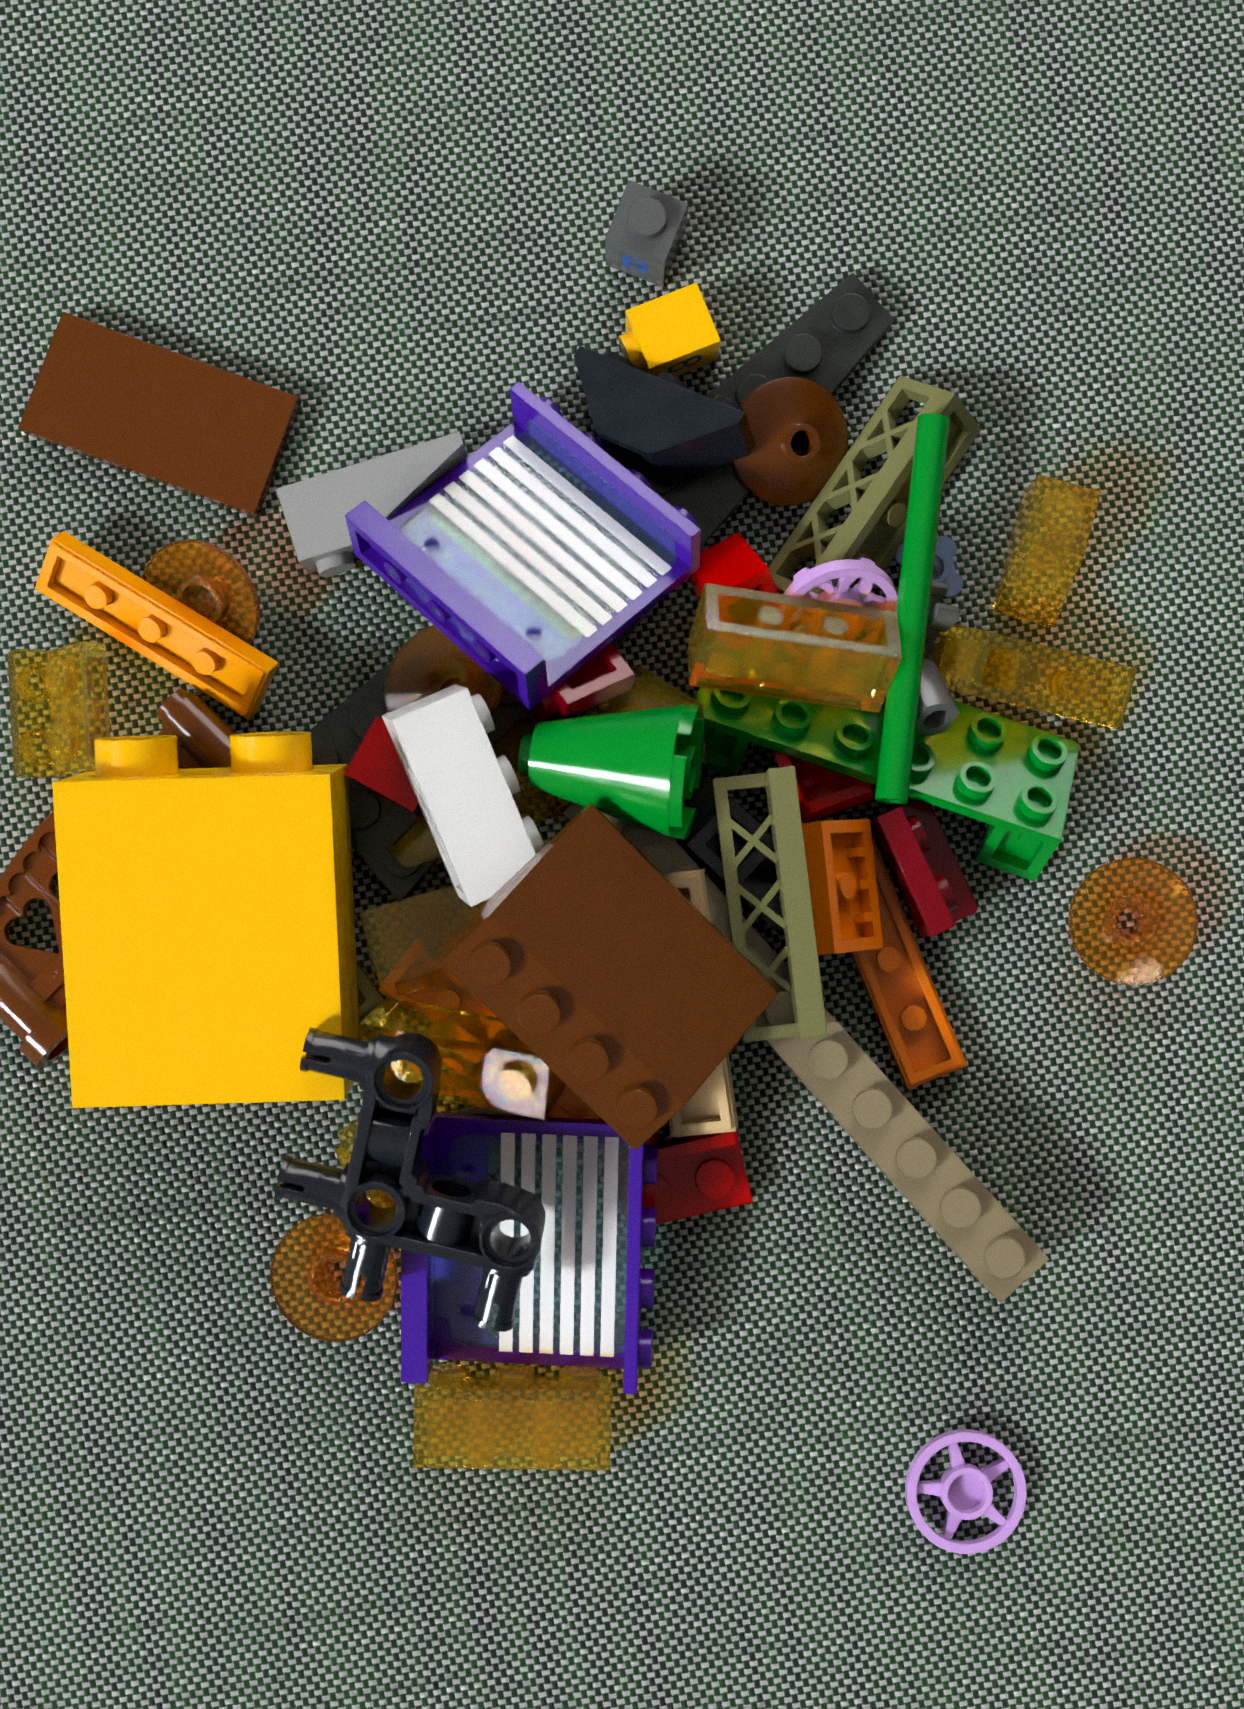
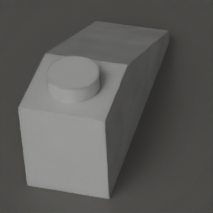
(319, 504)

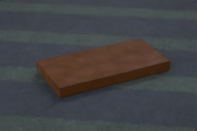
(160, 414)

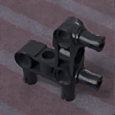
(431, 1210)

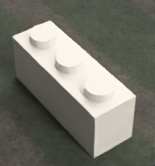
(464, 790)

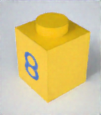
(670, 333)

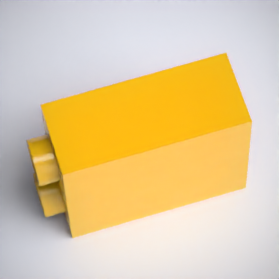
(205, 922)

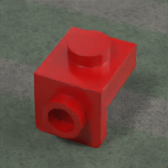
(824, 790)

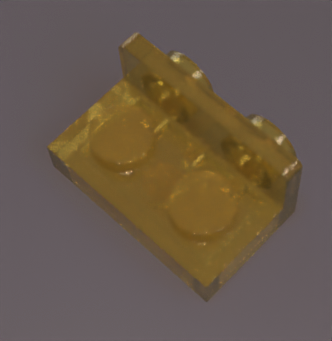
(57, 709)

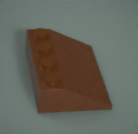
(609, 976)

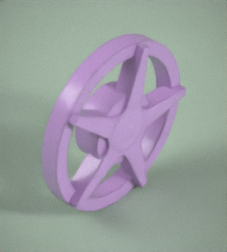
(965, 1491)

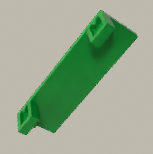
(977, 767)

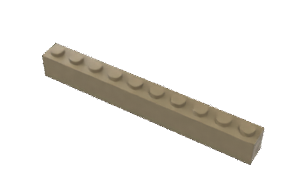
(875, 1111)

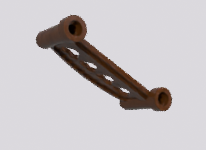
(34, 978)

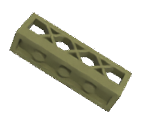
(879, 500)
(793, 895)

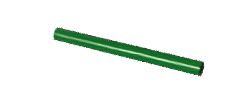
(913, 607)

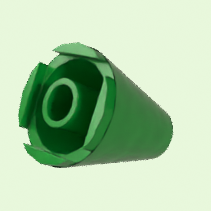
(622, 762)

